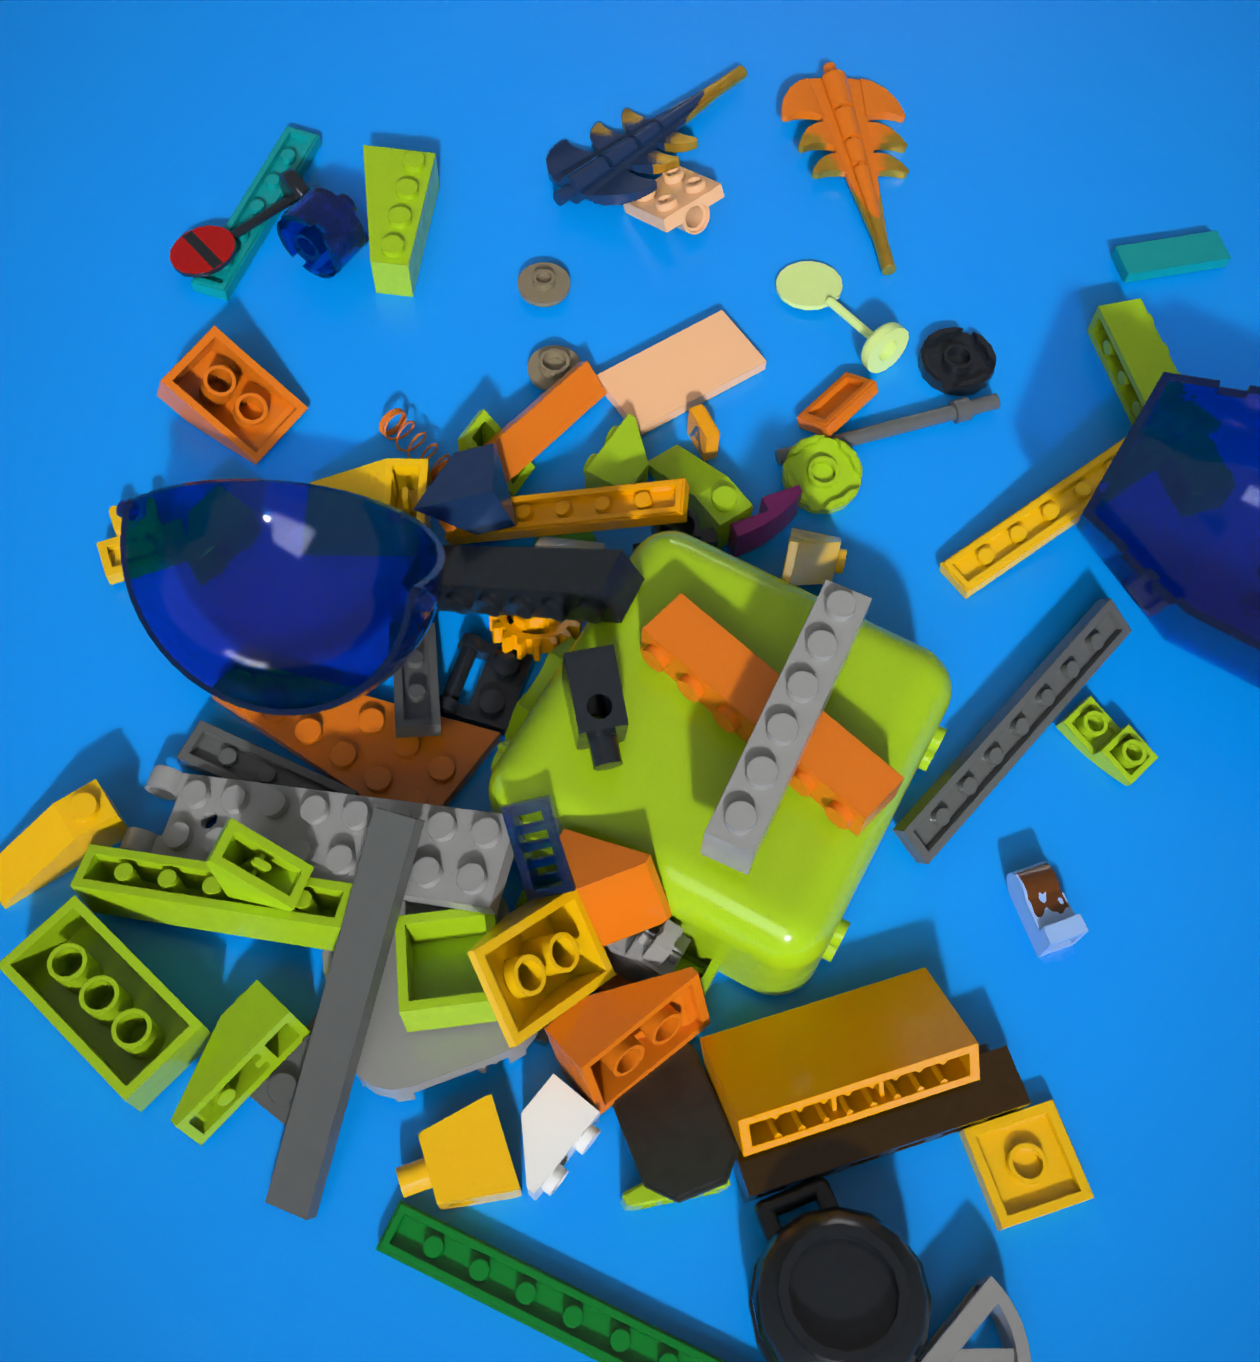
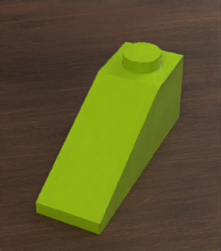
(711, 493)
(238, 1058)

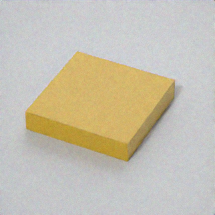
(1025, 1165)

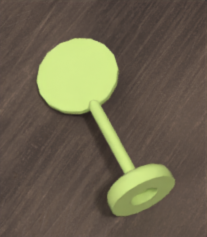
(817, 286)

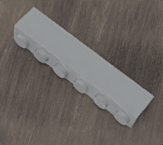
(785, 728)

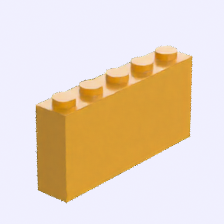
(838, 1060)

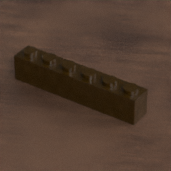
(887, 1132)

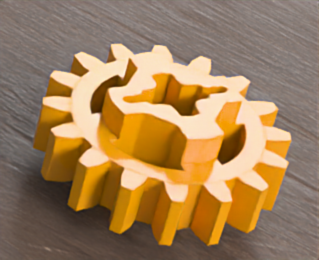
(532, 635)

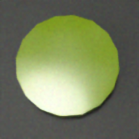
(825, 471)

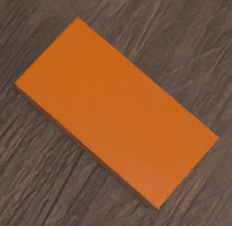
(837, 404)

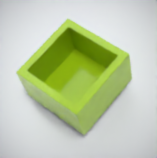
(435, 971)

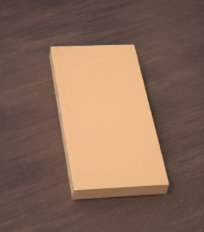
(681, 372)

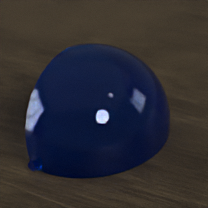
(279, 588)

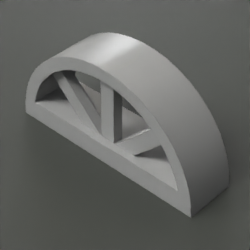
(983, 1299)

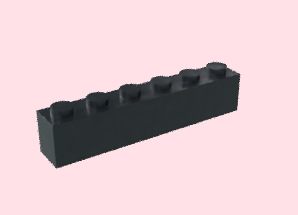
(539, 582)

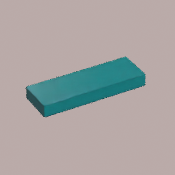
(1170, 256)

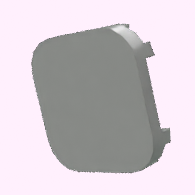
(406, 1062)

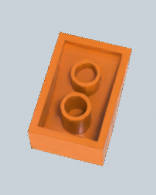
(230, 397)
(626, 1033)

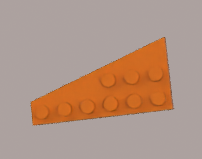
(361, 750)

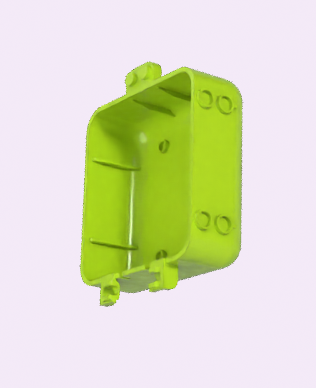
(677, 762)

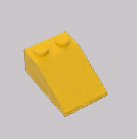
(539, 963)

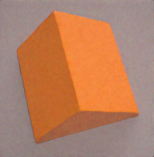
(615, 886)

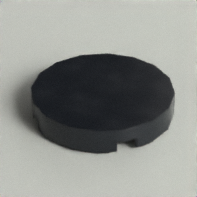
(956, 361)

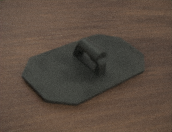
(677, 1129)

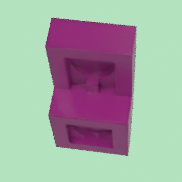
(774, 515)

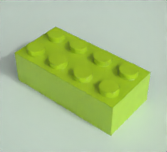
(106, 1003)

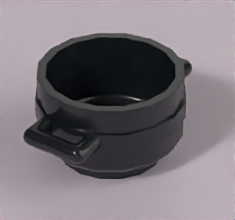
(835, 1284)

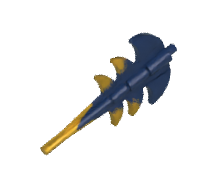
(606, 172)

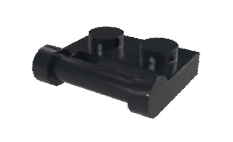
(497, 689)

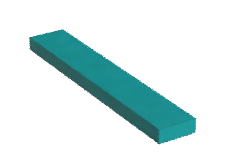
(293, 150)

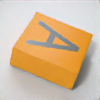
(703, 432)

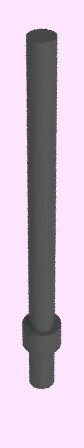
(957, 411)

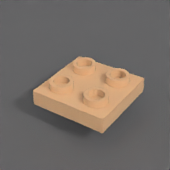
(678, 202)

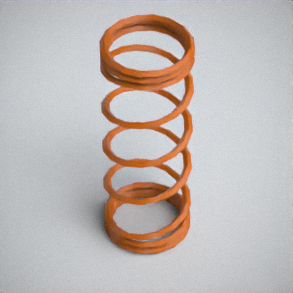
(399, 427)

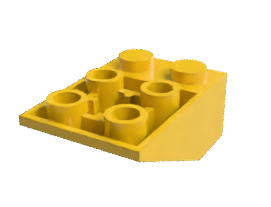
(390, 481)

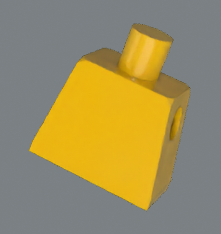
(463, 1160)

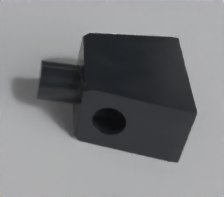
(595, 689)

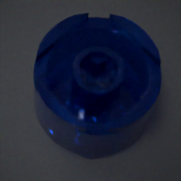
(322, 231)

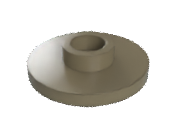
(543, 284)
(550, 364)

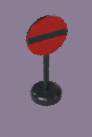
(213, 247)

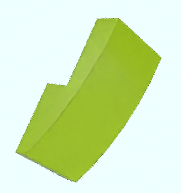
(1111, 748)

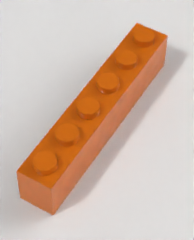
(735, 687)

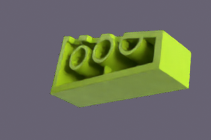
(399, 211)

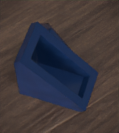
(471, 492)

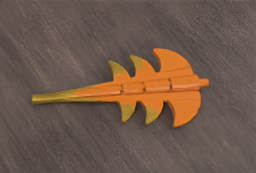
(844, 128)

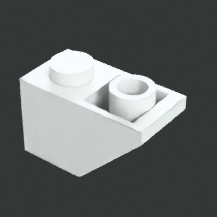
(552, 1130)

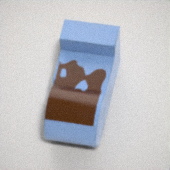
(1044, 909)

